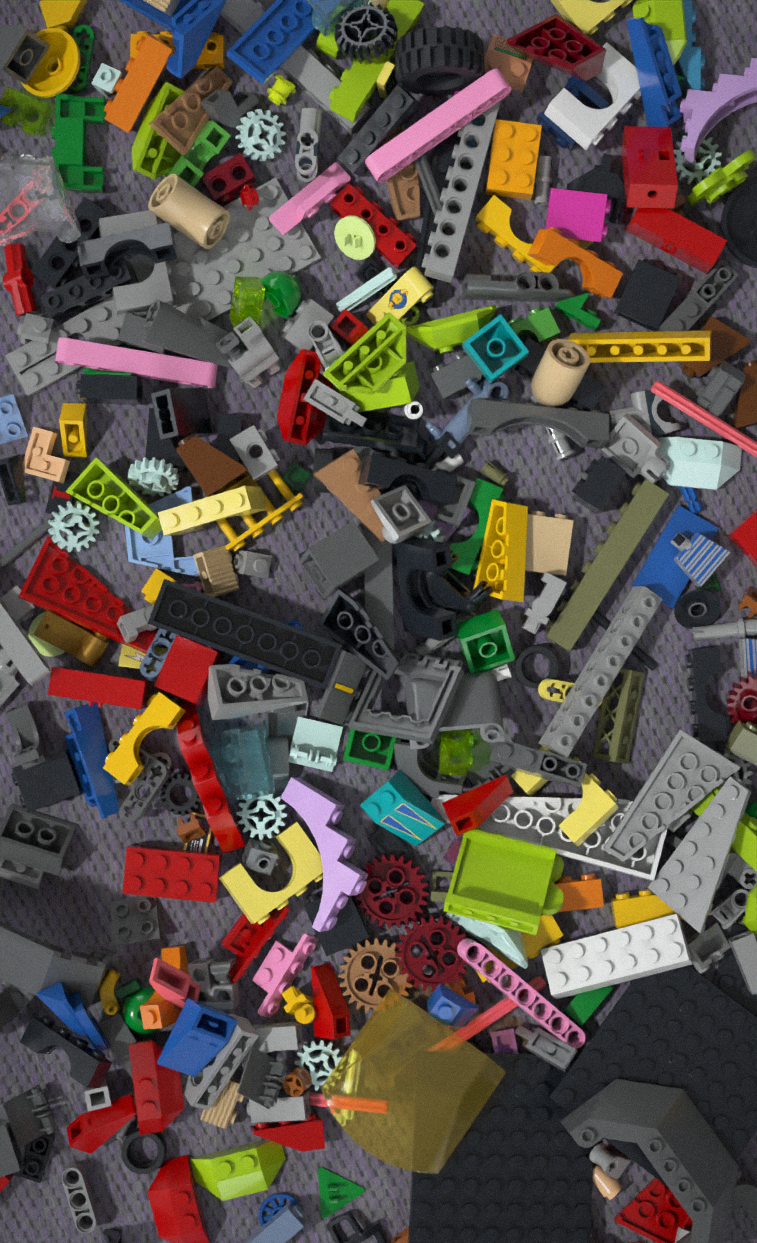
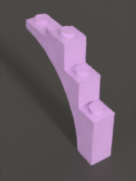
(705, 108)
(335, 846)

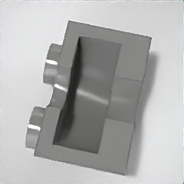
(707, 947)

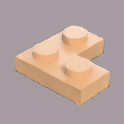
(39, 459)

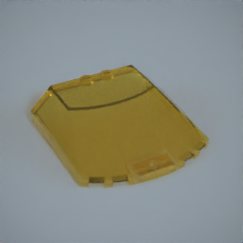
(409, 1087)

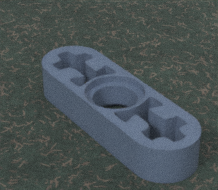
(147, 661)

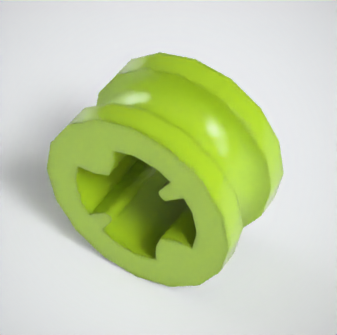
(414, 319)

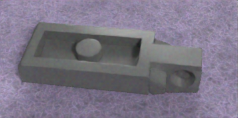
(547, 1047)

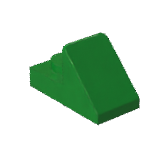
(572, 309)

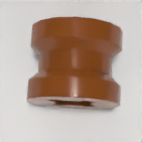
(291, 1081)

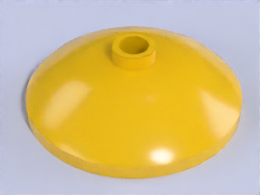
(62, 54)

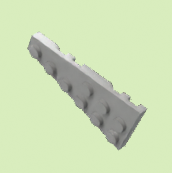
(675, 785)
(698, 863)

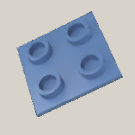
(11, 421)

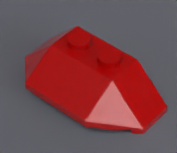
(296, 417)
(155, 1088)
(177, 1203)

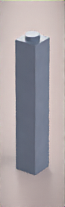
(280, 1226)

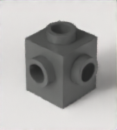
(260, 856)

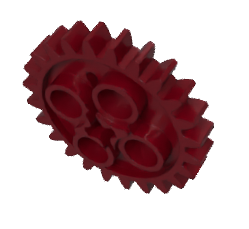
(737, 703)
(402, 908)
(414, 963)

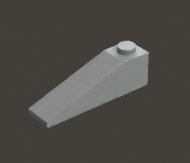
(245, 692)

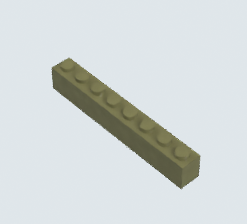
(606, 565)

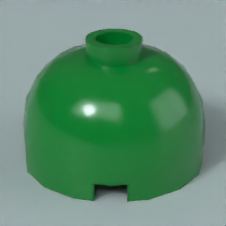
(283, 292)
(131, 1009)

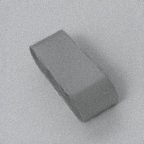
(79, 1208)

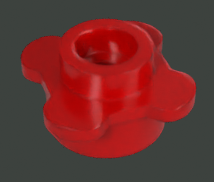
(249, 197)

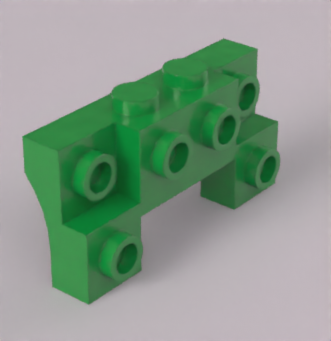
(70, 135)

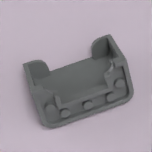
(472, 707)

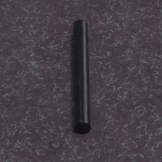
(636, 651)

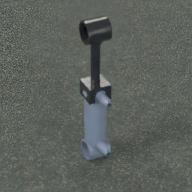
(451, 436)

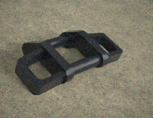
(360, 1235)

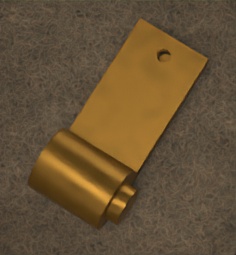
(72, 638)

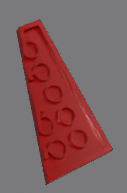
(75, 594)
(654, 1213)

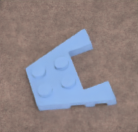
(160, 550)

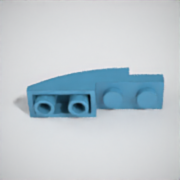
(691, 60)

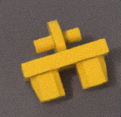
(299, 1005)

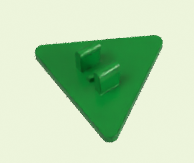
(335, 1191)

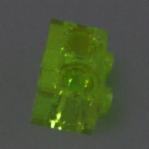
(26, 107)
(247, 300)
(460, 749)

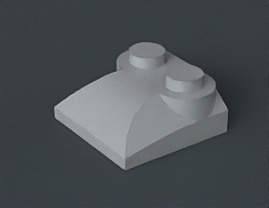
(400, 515)

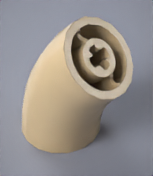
(189, 211)
(559, 372)

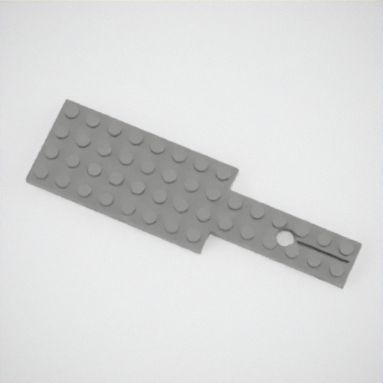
(200, 278)

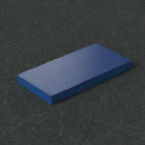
(660, 570)

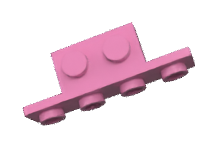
(310, 198)
(280, 970)

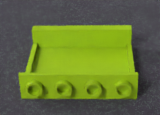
(500, 880)

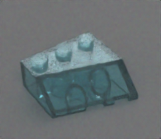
(242, 761)

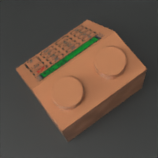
(510, 63)

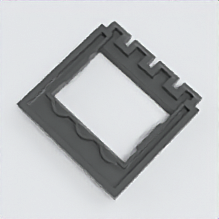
(405, 727)

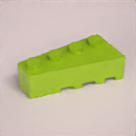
(113, 496)

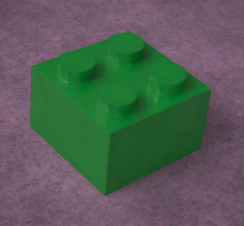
(484, 642)
(370, 750)

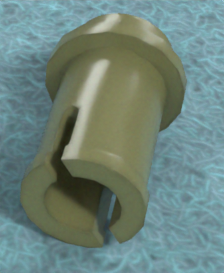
(495, 474)

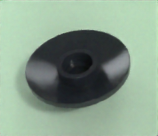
(700, 615)

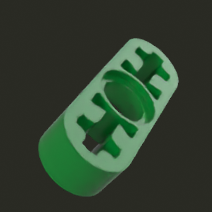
(89, 43)

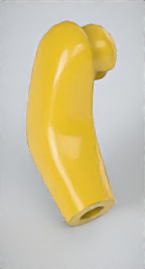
(107, 993)

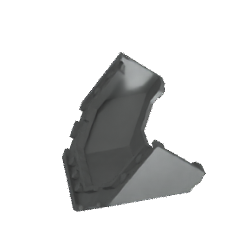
(38, 965)
(674, 1142)

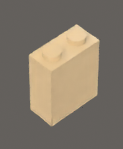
(548, 543)

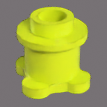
(280, 90)

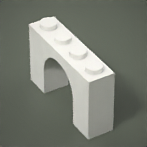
(587, 124)

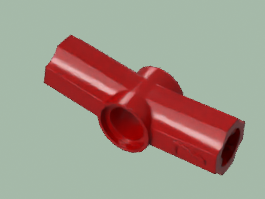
(19, 279)

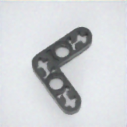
(149, 764)

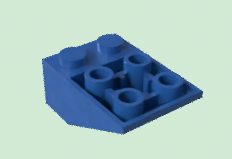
(196, 1037)

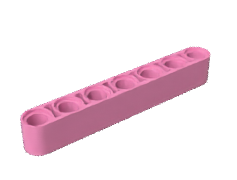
(438, 125)
(137, 362)
(514, 986)

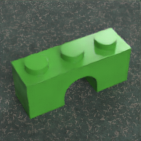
(206, 145)
(539, 325)

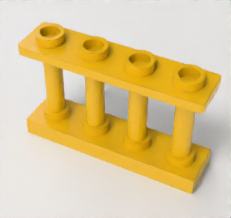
(274, 515)

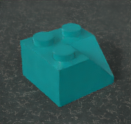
(495, 349)

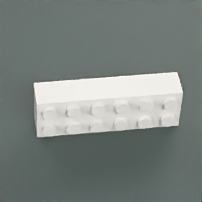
(616, 956)

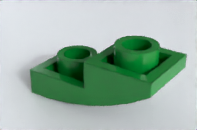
(585, 1004)

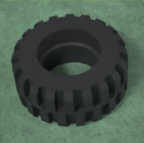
(438, 60)

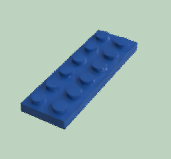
(273, 38)

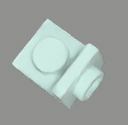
(106, 79)

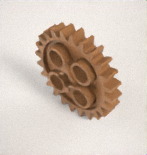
(355, 970)

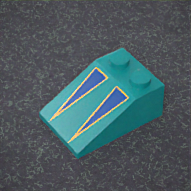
(403, 810)

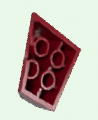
(560, 47)

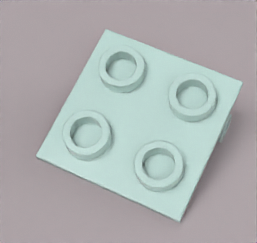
(315, 744)

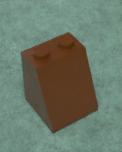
(209, 466)

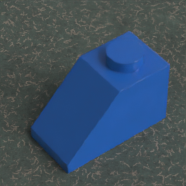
(450, 1007)

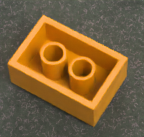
(513, 159)

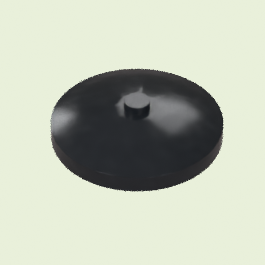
(740, 223)

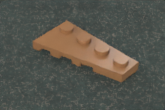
(186, 116)
(404, 188)
(342, 480)

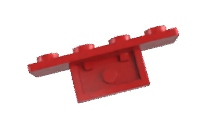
(248, 938)

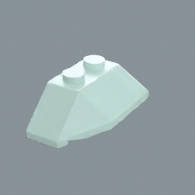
(699, 462)
(499, 938)

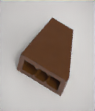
(724, 344)
(746, 398)

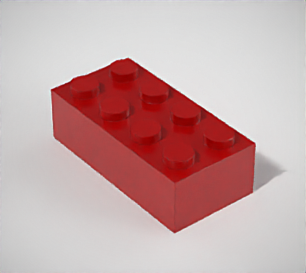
(172, 873)

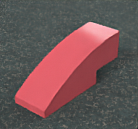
(173, 983)

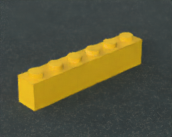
(645, 346)

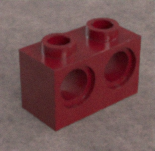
(225, 174)

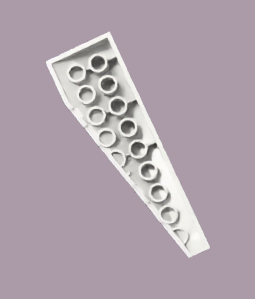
(539, 821)

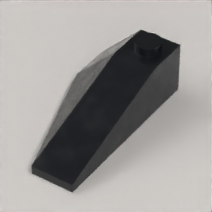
(354, 630)

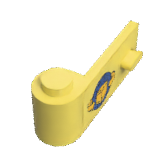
(402, 296)

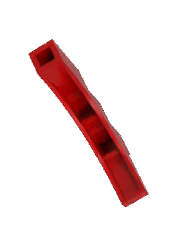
(207, 780)

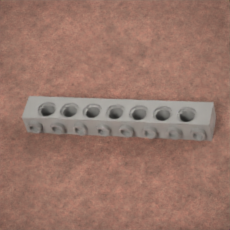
(444, 267)
(600, 671)

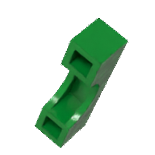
(481, 501)

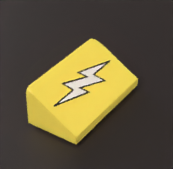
(132, 658)

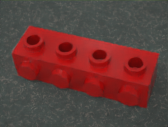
(390, 241)

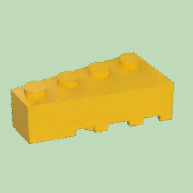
(504, 551)

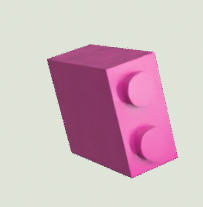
(578, 214)

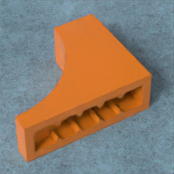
(157, 1010)

